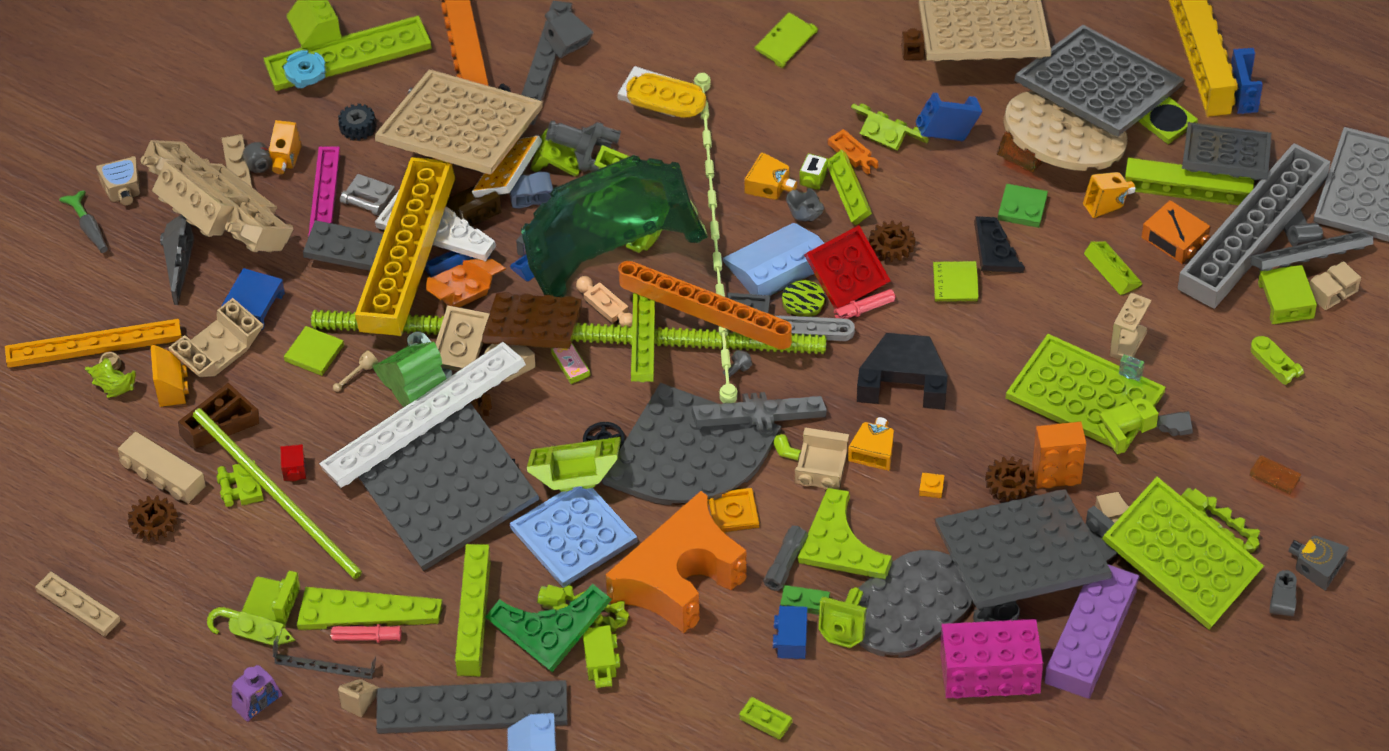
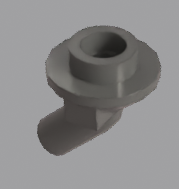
(741, 361)

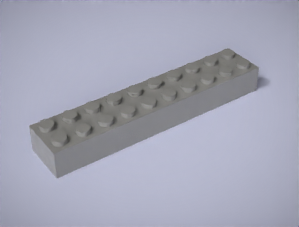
(1253, 225)

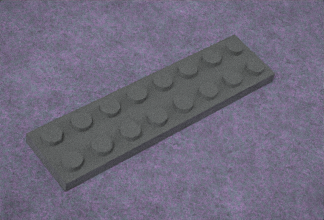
(468, 706)

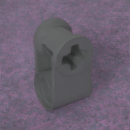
(1283, 594)

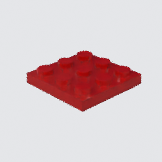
(847, 267)

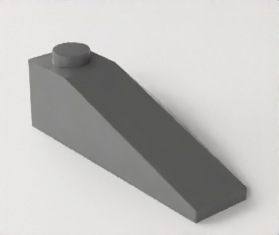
(177, 246)

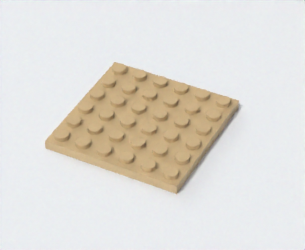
(983, 29)
(459, 121)

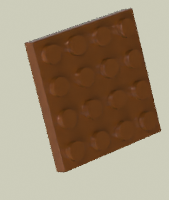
(532, 320)

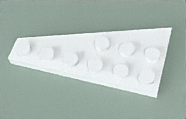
(452, 234)

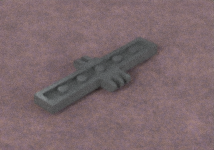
(758, 411)

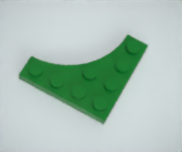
(552, 632)

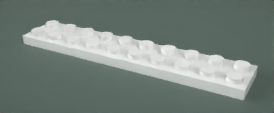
(422, 414)

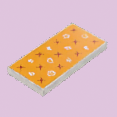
(509, 169)

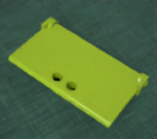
(784, 44)

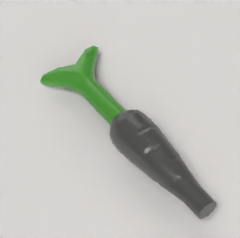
(87, 222)

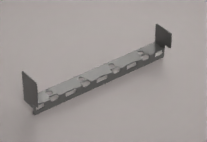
(329, 665)

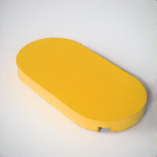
(666, 95)

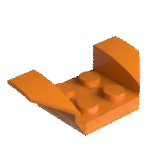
(464, 282)

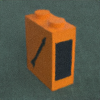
(1176, 232)

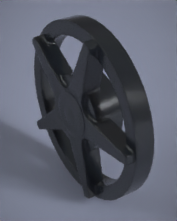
(604, 434)

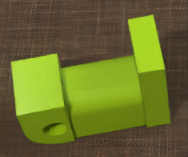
(1125, 419)

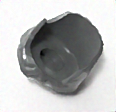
(804, 205)

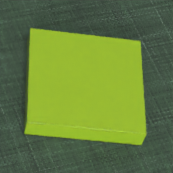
(313, 350)

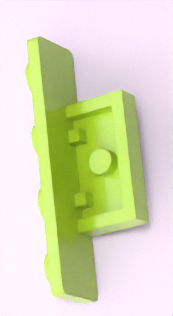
(883, 130)

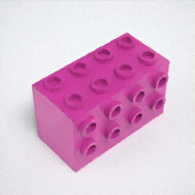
(991, 658)

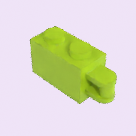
(600, 655)

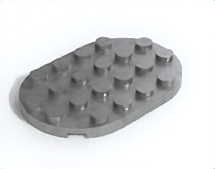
(913, 603)

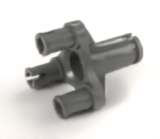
(583, 140)

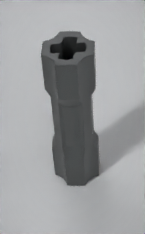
(785, 558)

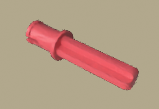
(865, 305)
(367, 633)

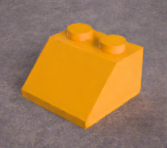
(168, 377)

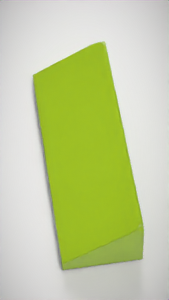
(1112, 267)

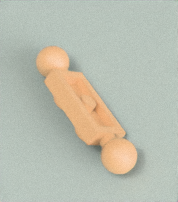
(604, 301)

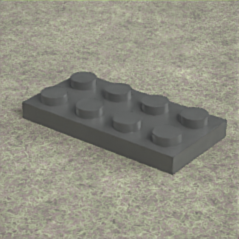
(342, 245)

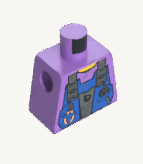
(253, 692)

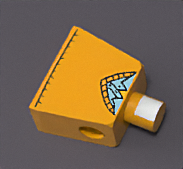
(284, 146)
(768, 178)
(1106, 193)
(873, 445)

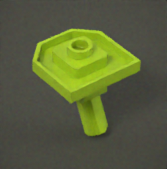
(843, 621)

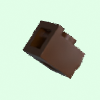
(912, 39)

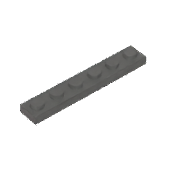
(1317, 249)

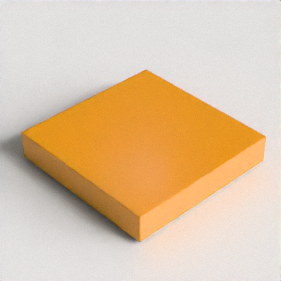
(734, 510)

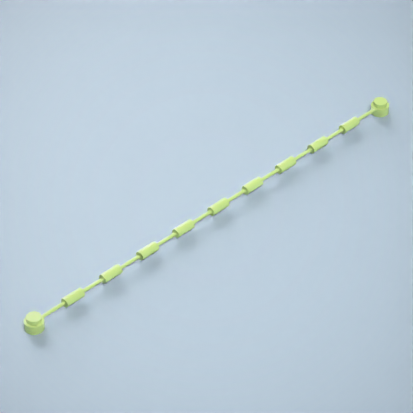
(728, 392)

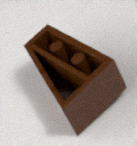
(227, 409)

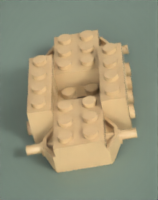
(214, 197)

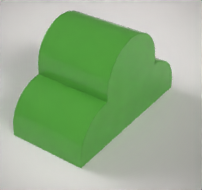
(411, 371)

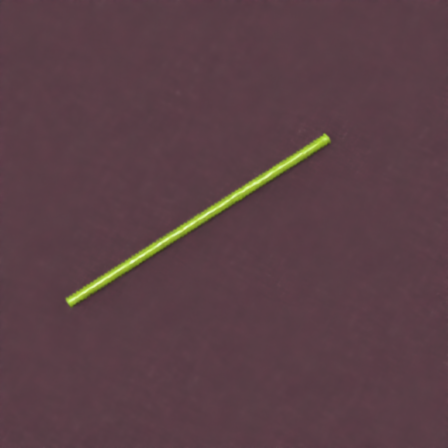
(599, 333)

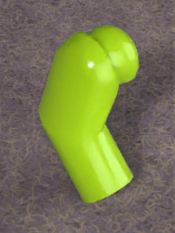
(784, 449)

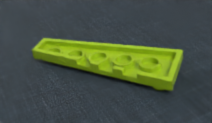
(345, 608)

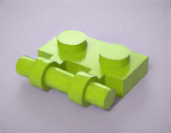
(247, 487)

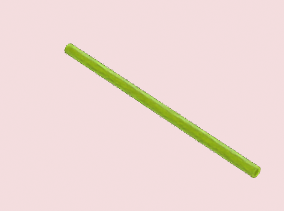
(305, 522)

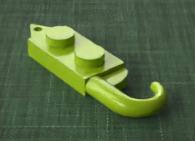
(251, 626)

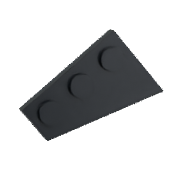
(993, 247)

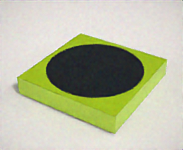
(1168, 120)

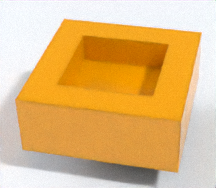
(931, 485)

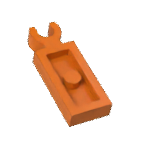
(854, 149)

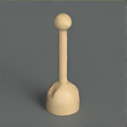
(366, 362)

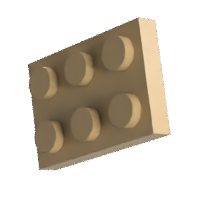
(460, 337)

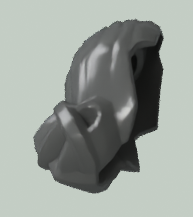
(1001, 612)

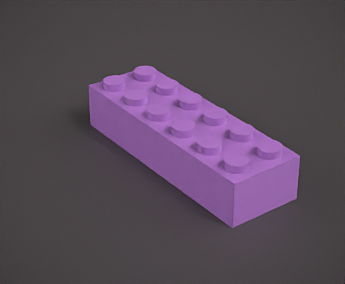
(1091, 633)

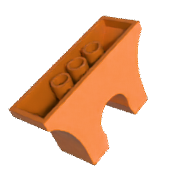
(678, 549)

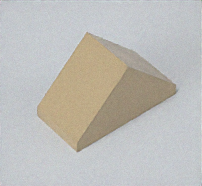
(357, 696)

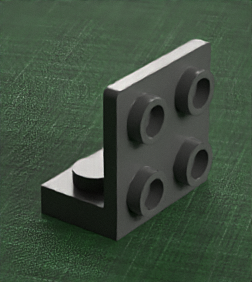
(1098, 525)

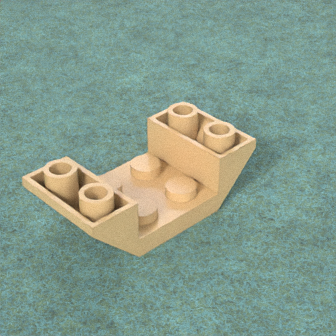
(219, 342)

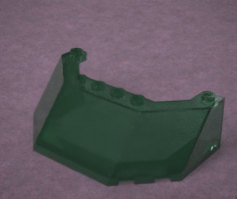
(605, 213)

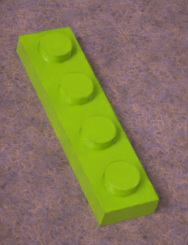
(849, 187)

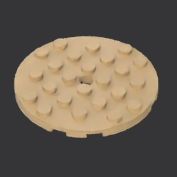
(1040, 126)

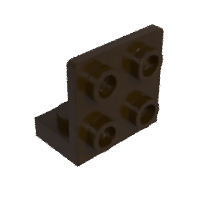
(474, 209)

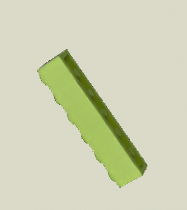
(1173, 181)
(473, 610)

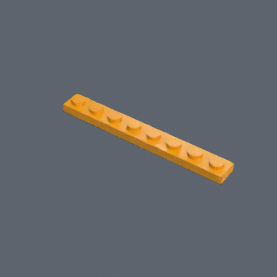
(92, 343)

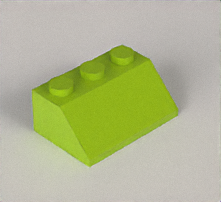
(314, 22)

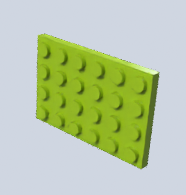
(1077, 387)
(1182, 552)

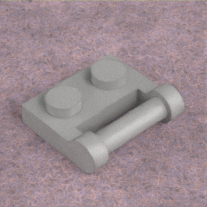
(368, 189)

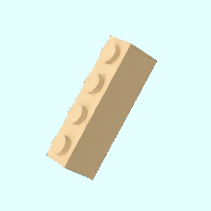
(161, 468)

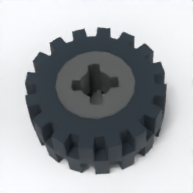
(357, 122)

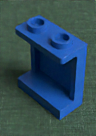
(1248, 93)
(948, 119)
(256, 292)

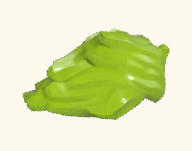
(111, 380)

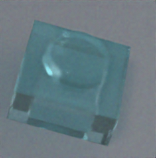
(1131, 367)

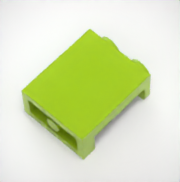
(1288, 294)

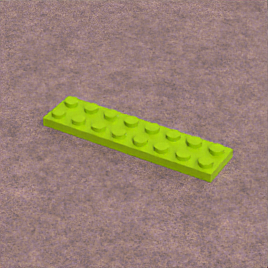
(357, 50)

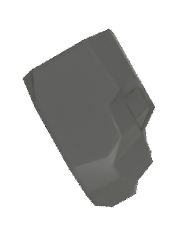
(1175, 423)

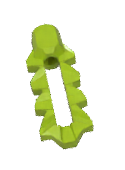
(1203, 503)
(555, 598)

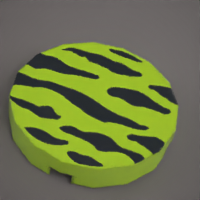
(803, 298)

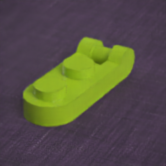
(1275, 359)

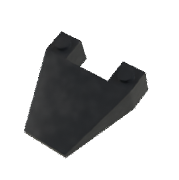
(904, 360)

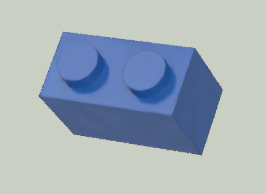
(791, 632)

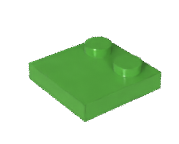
(1022, 205)

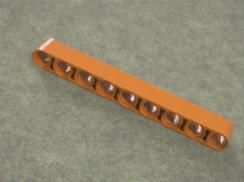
(705, 305)

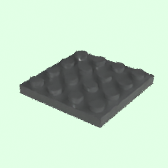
(1227, 151)

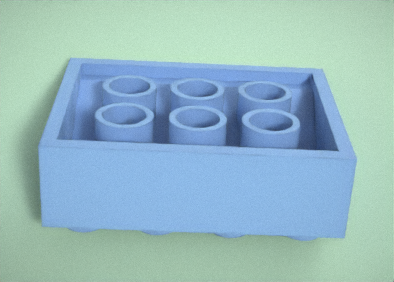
(774, 260)

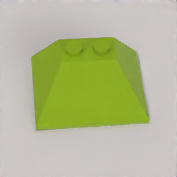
(574, 463)

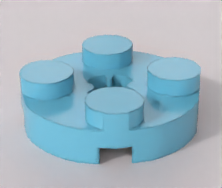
(303, 78)

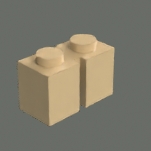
(1337, 280)

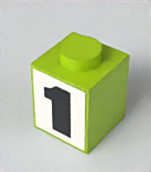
(813, 171)

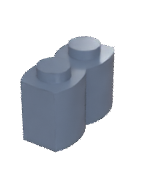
(531, 190)

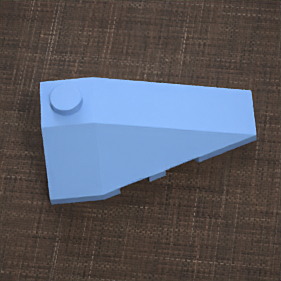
(533, 733)

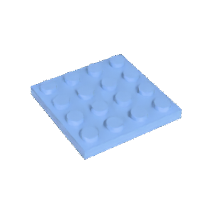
(573, 533)

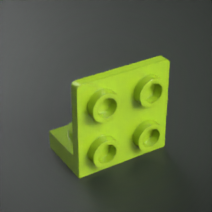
(555, 154)
(273, 598)

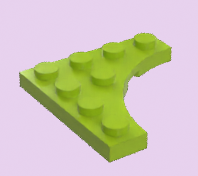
(835, 546)

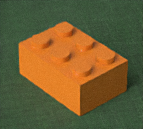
(1059, 455)

